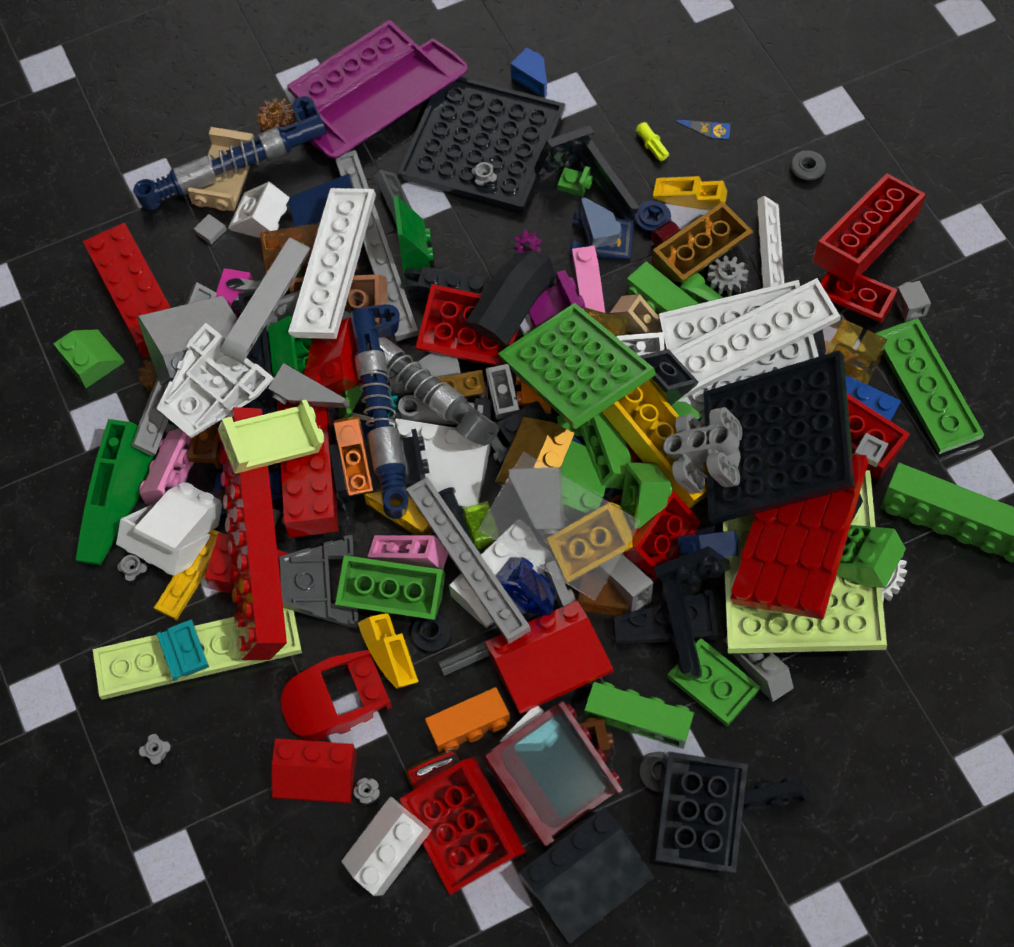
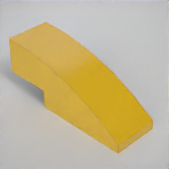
(690, 192)
(388, 650)

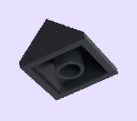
(671, 375)

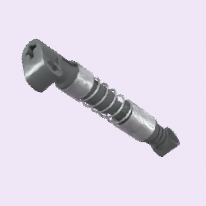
(441, 398)

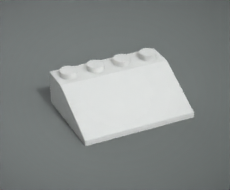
(451, 459)

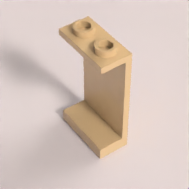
(226, 191)

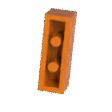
(468, 720)

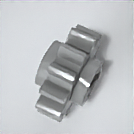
(727, 275)

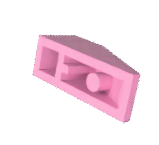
(587, 277)
(409, 550)

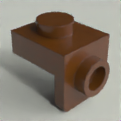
(603, 739)

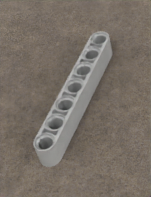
(265, 300)

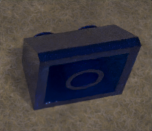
(526, 586)

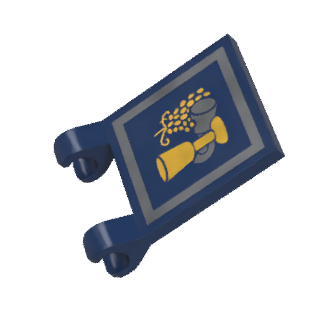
(620, 250)

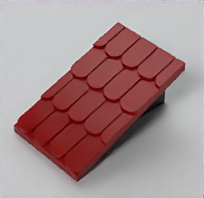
(797, 552)

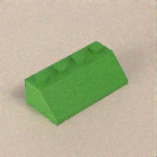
(390, 587)

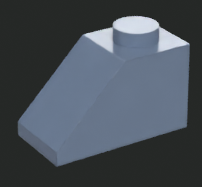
(598, 224)

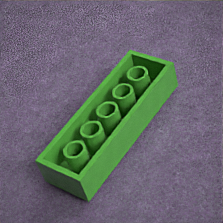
(951, 510)

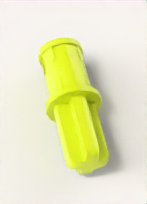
(651, 141)

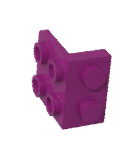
(555, 299)

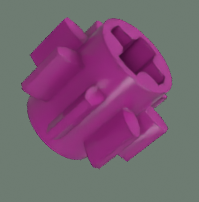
(530, 237)

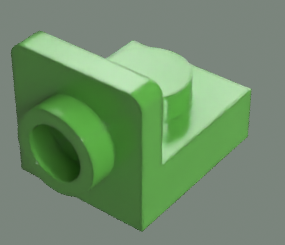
(575, 181)

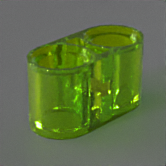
(474, 516)

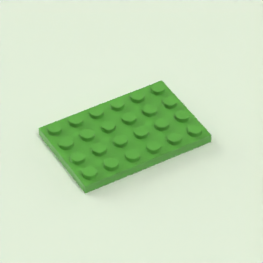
(576, 365)

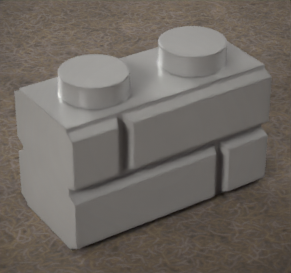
(502, 391)

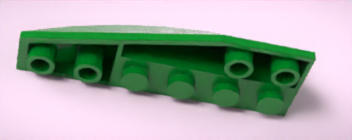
(112, 490)

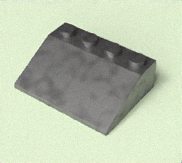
(171, 329)

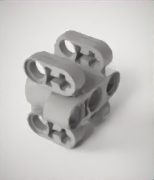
(710, 444)

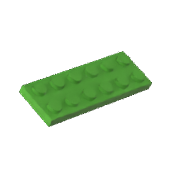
(929, 387)

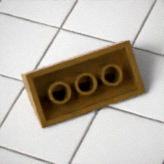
(700, 243)

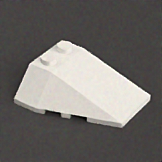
(209, 384)

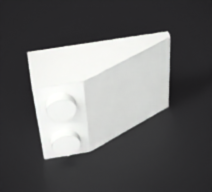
(180, 517)

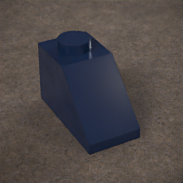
(722, 542)

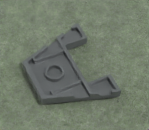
(307, 582)

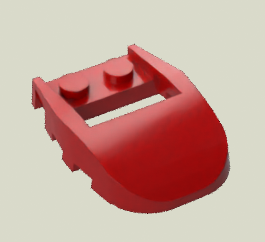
(310, 708)

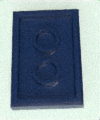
(310, 204)

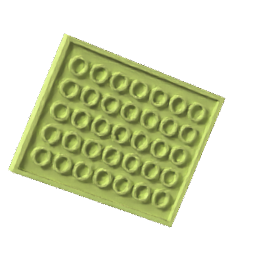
(851, 620)

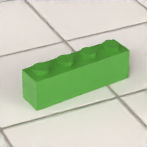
(657, 290)
(606, 451)
(639, 715)

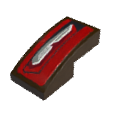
(430, 768)

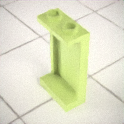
(271, 437)

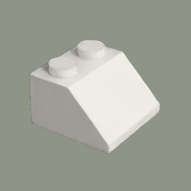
(259, 210)

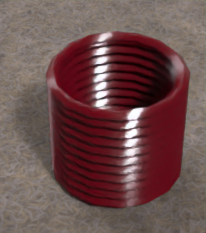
(664, 232)

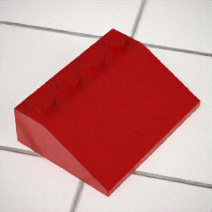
(445, 330)
(550, 658)
(466, 824)

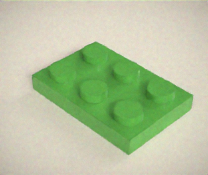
(721, 688)

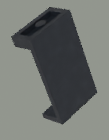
(414, 465)

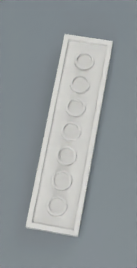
(332, 264)
(757, 334)

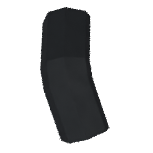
(511, 296)

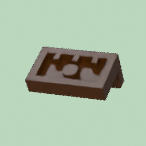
(206, 447)

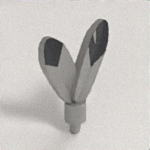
(241, 285)

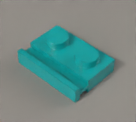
(182, 650)

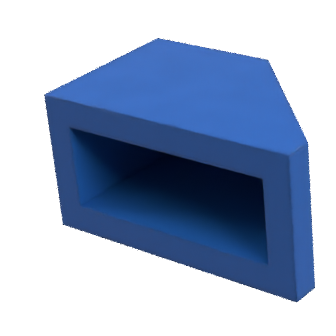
(530, 71)

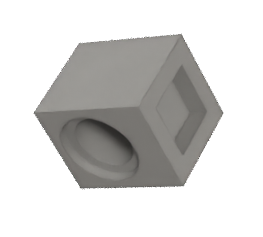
(912, 300)

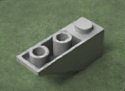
(767, 672)

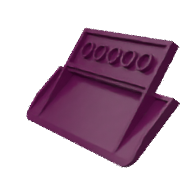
(374, 85)

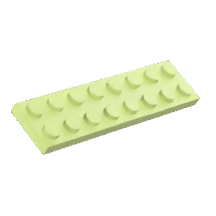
(142, 664)

